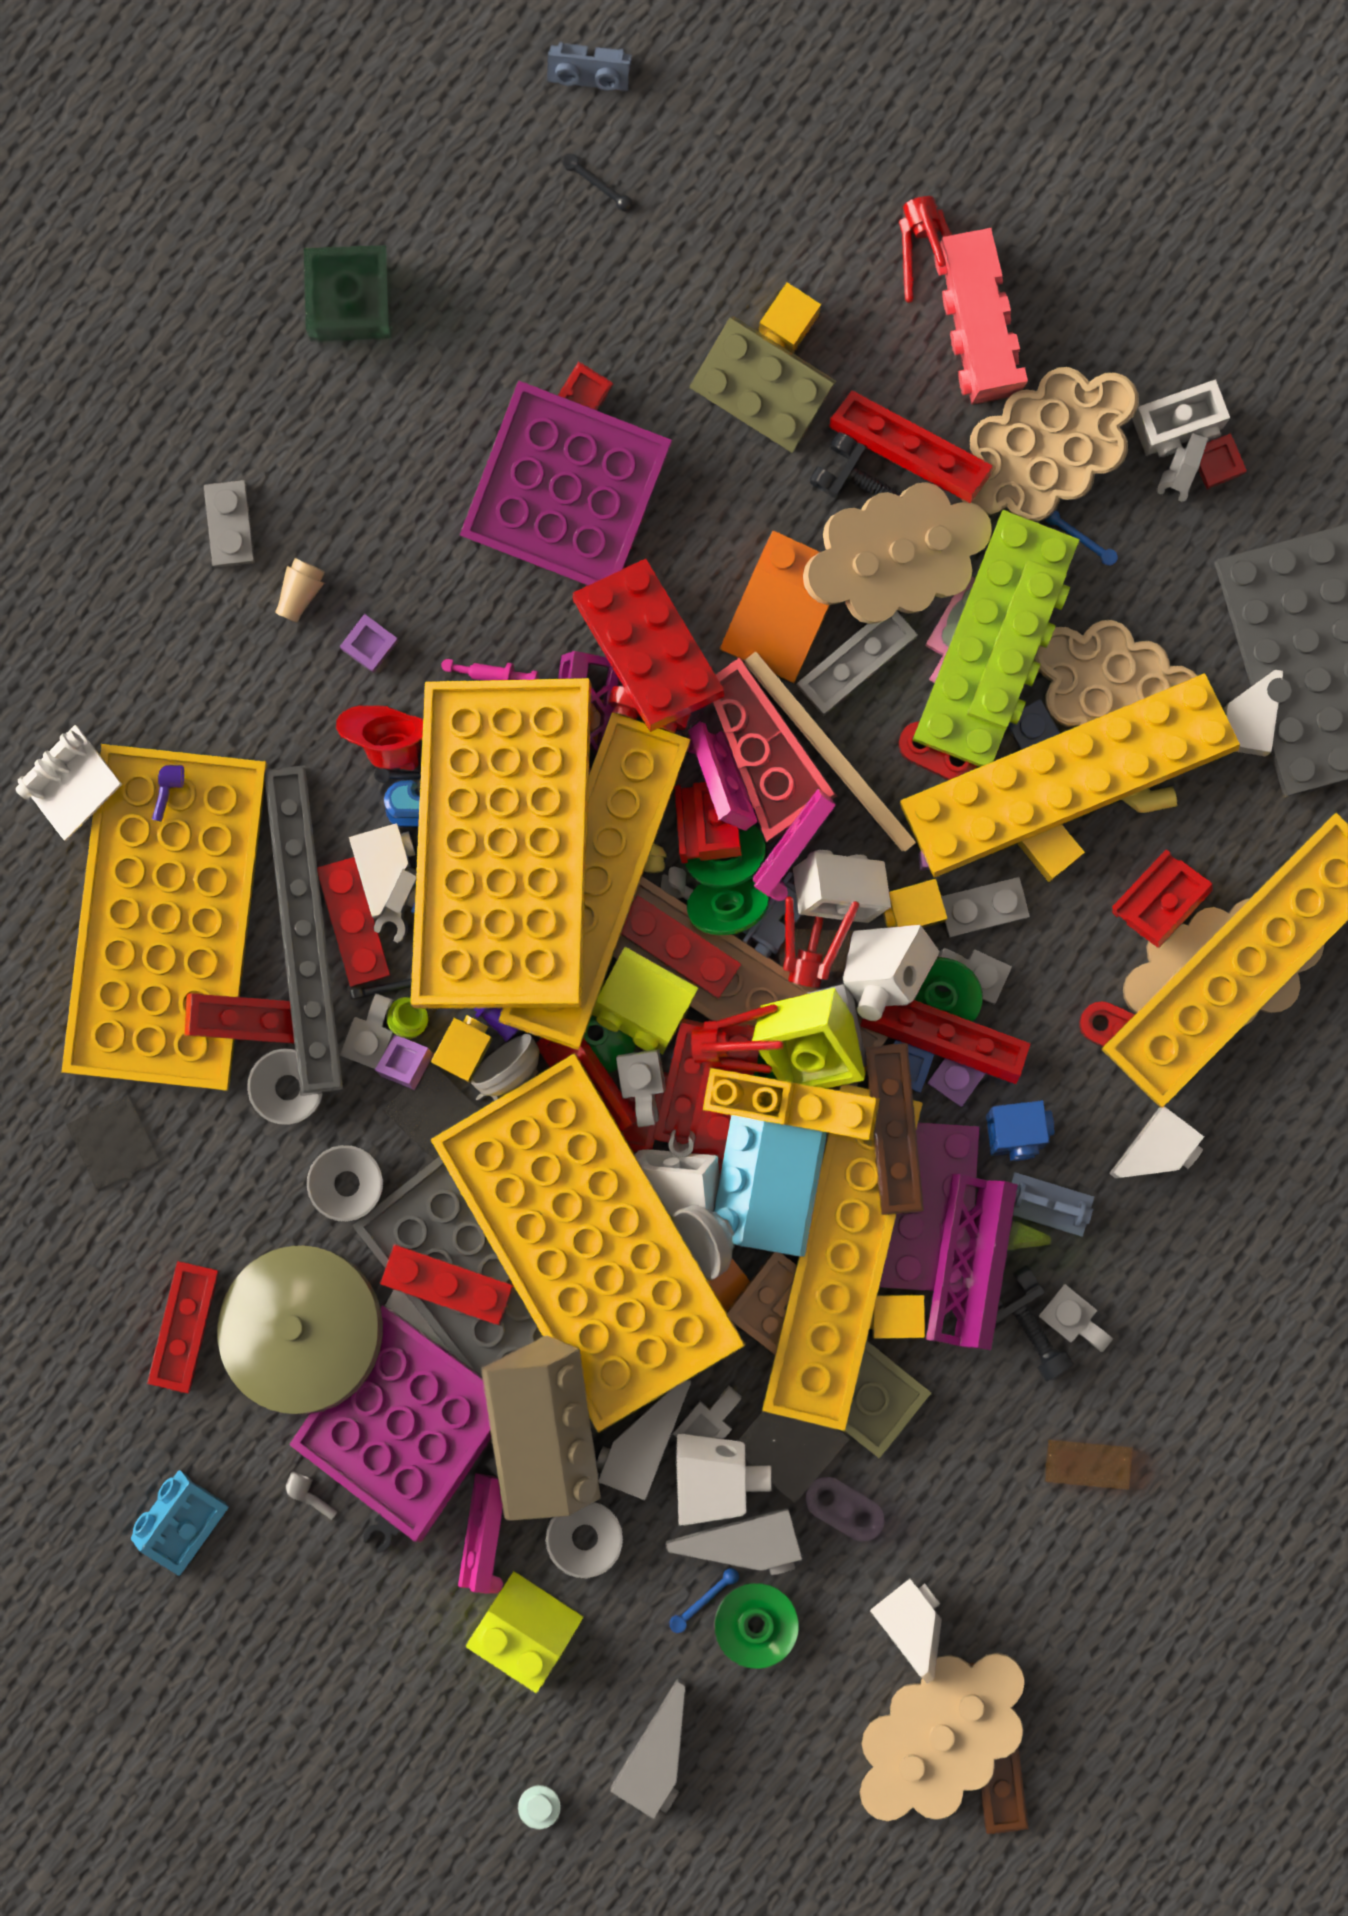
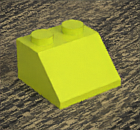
(643, 1001)
(817, 1040)
(524, 1632)

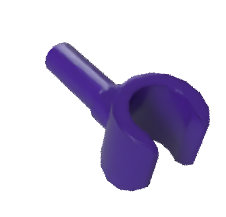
(169, 777)

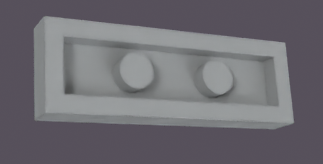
(855, 662)

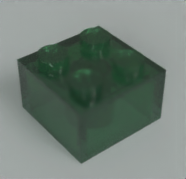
(347, 293)

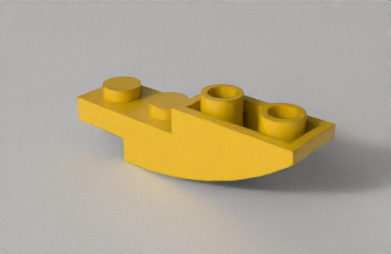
(791, 1104)

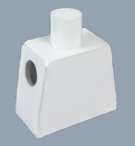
(887, 967)
(715, 1479)

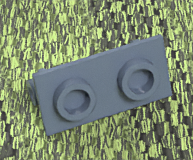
(571, 66)
(769, 931)
(1052, 1204)

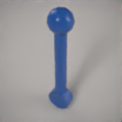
(1107, 556)
(678, 1623)

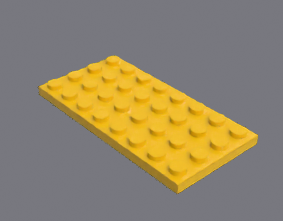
(502, 844)
(163, 917)
(588, 1240)

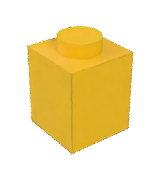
(789, 317)
(1052, 851)
(916, 905)
(463, 1047)
(898, 1317)

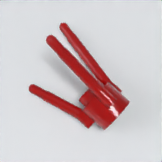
(925, 221)
(807, 966)
(711, 1045)

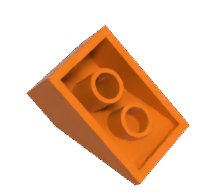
(776, 610)

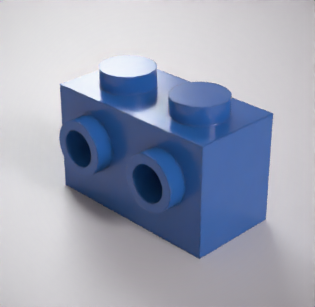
(1019, 1129)

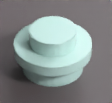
(539, 1807)

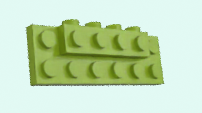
(997, 640)

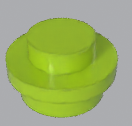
(406, 1020)

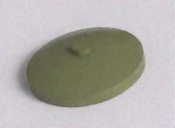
(300, 1330)

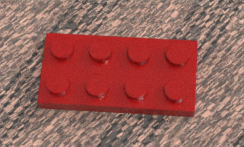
(648, 645)

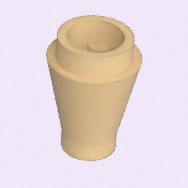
(298, 589)

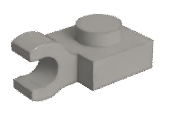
(1183, 467)
(400, 899)
(988, 970)
(368, 1037)
(641, 1078)
(1071, 1316)
(710, 1421)

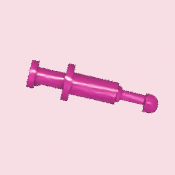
(488, 672)

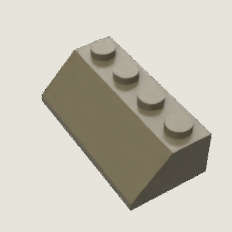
(541, 1431)

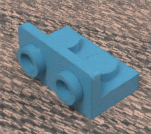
(177, 1523)

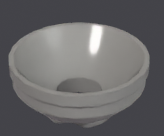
(507, 1067)
(263, 1092)
(322, 1183)
(707, 1238)
(585, 1562)

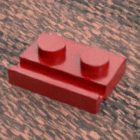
(700, 829)
(1162, 898)

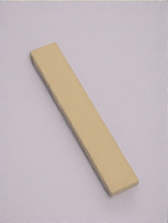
(829, 752)

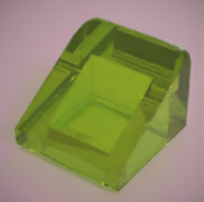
(1024, 1236)

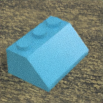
(770, 1184)

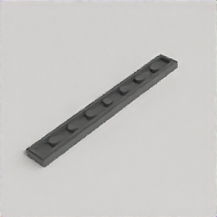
(303, 931)

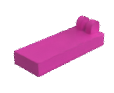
(722, 776)
(790, 846)
(482, 1537)

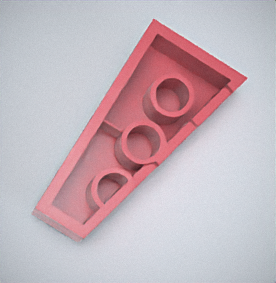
(980, 317)
(766, 752)

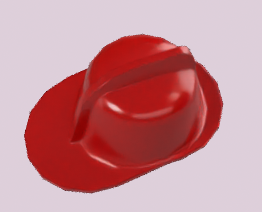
(386, 735)

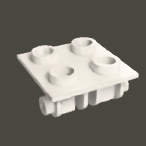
(69, 782)

